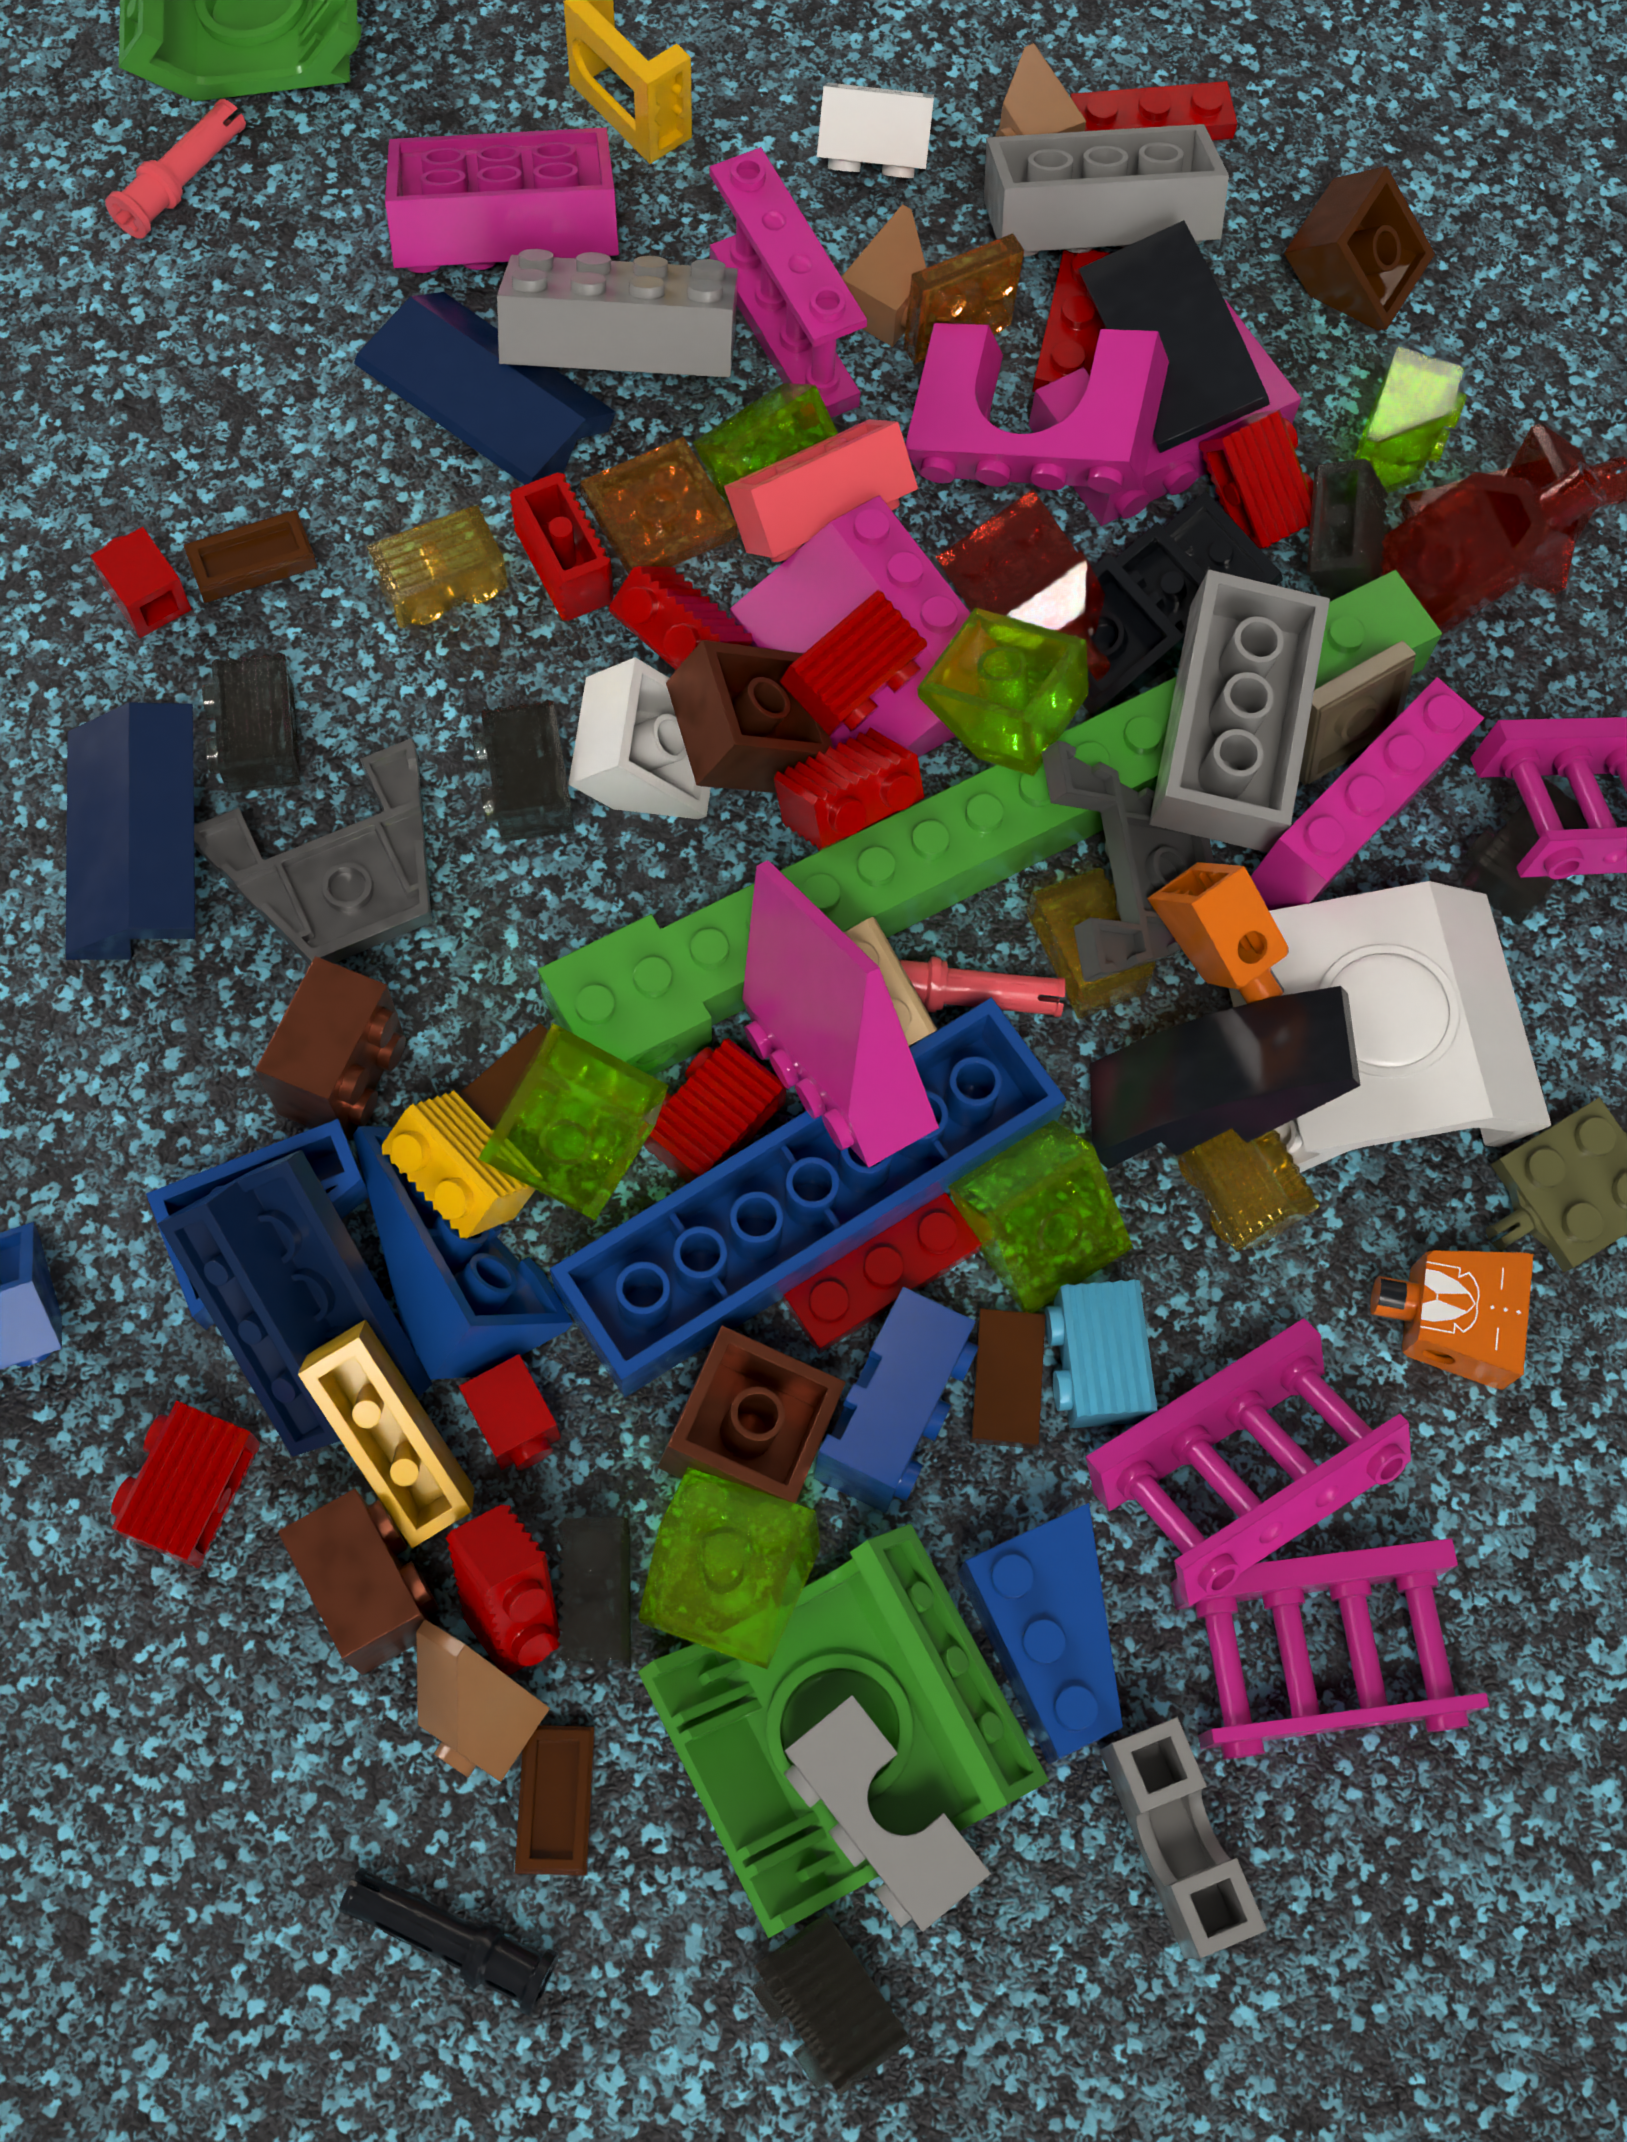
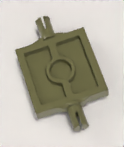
(1568, 1187)

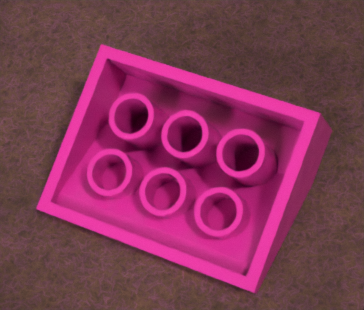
(499, 195)
(833, 577)
(829, 1024)

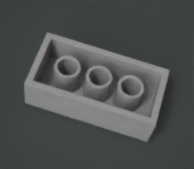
(1104, 186)
(617, 314)
(1240, 712)

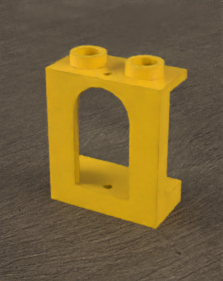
(658, 85)

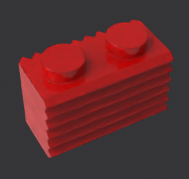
(1260, 477)
(562, 546)
(672, 614)
(854, 664)
(848, 788)
(714, 1111)
(184, 1483)
(504, 1589)

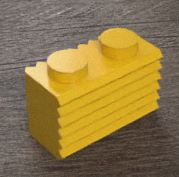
(440, 1153)

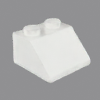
(874, 128)
(632, 745)

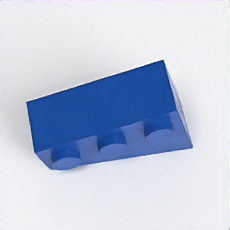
(325, 1150)
(896, 1401)
(1050, 1630)

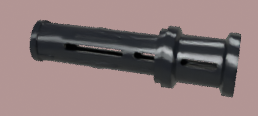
(478, 1952)

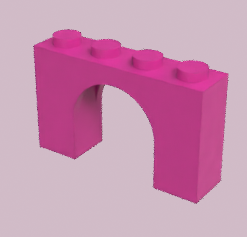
(1095, 447)
(1165, 471)
(1365, 797)

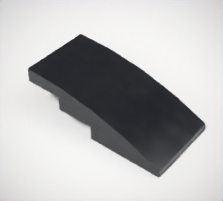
(1170, 290)
(1152, 594)
(1223, 1073)

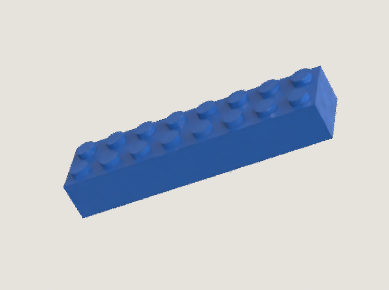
(795, 1206)

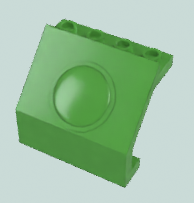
(238, 44)
(905, 1655)

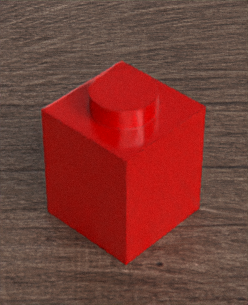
(141, 582)
(511, 1414)

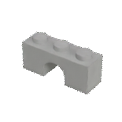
(919, 1870)
(1191, 1872)

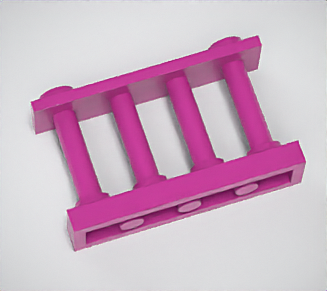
(786, 281)
(1574, 751)
(1239, 1401)
(1349, 1582)

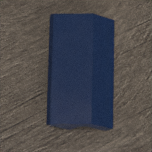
(450, 370)
(130, 830)
(282, 1284)

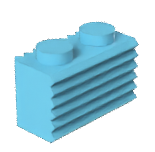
(1102, 1354)

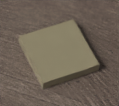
(1355, 710)

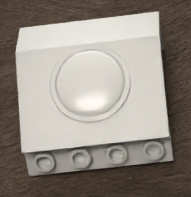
(1427, 1014)

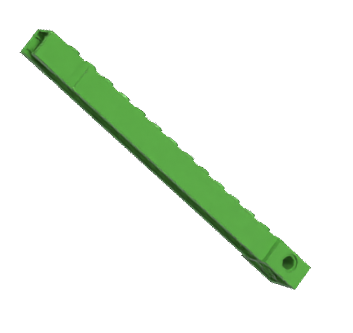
(661, 990)

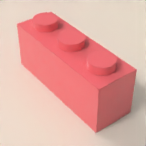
(804, 492)

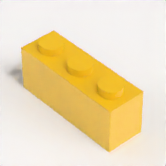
(388, 1433)

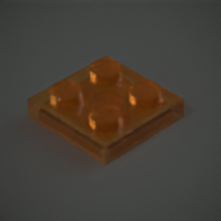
(964, 290)
(659, 508)

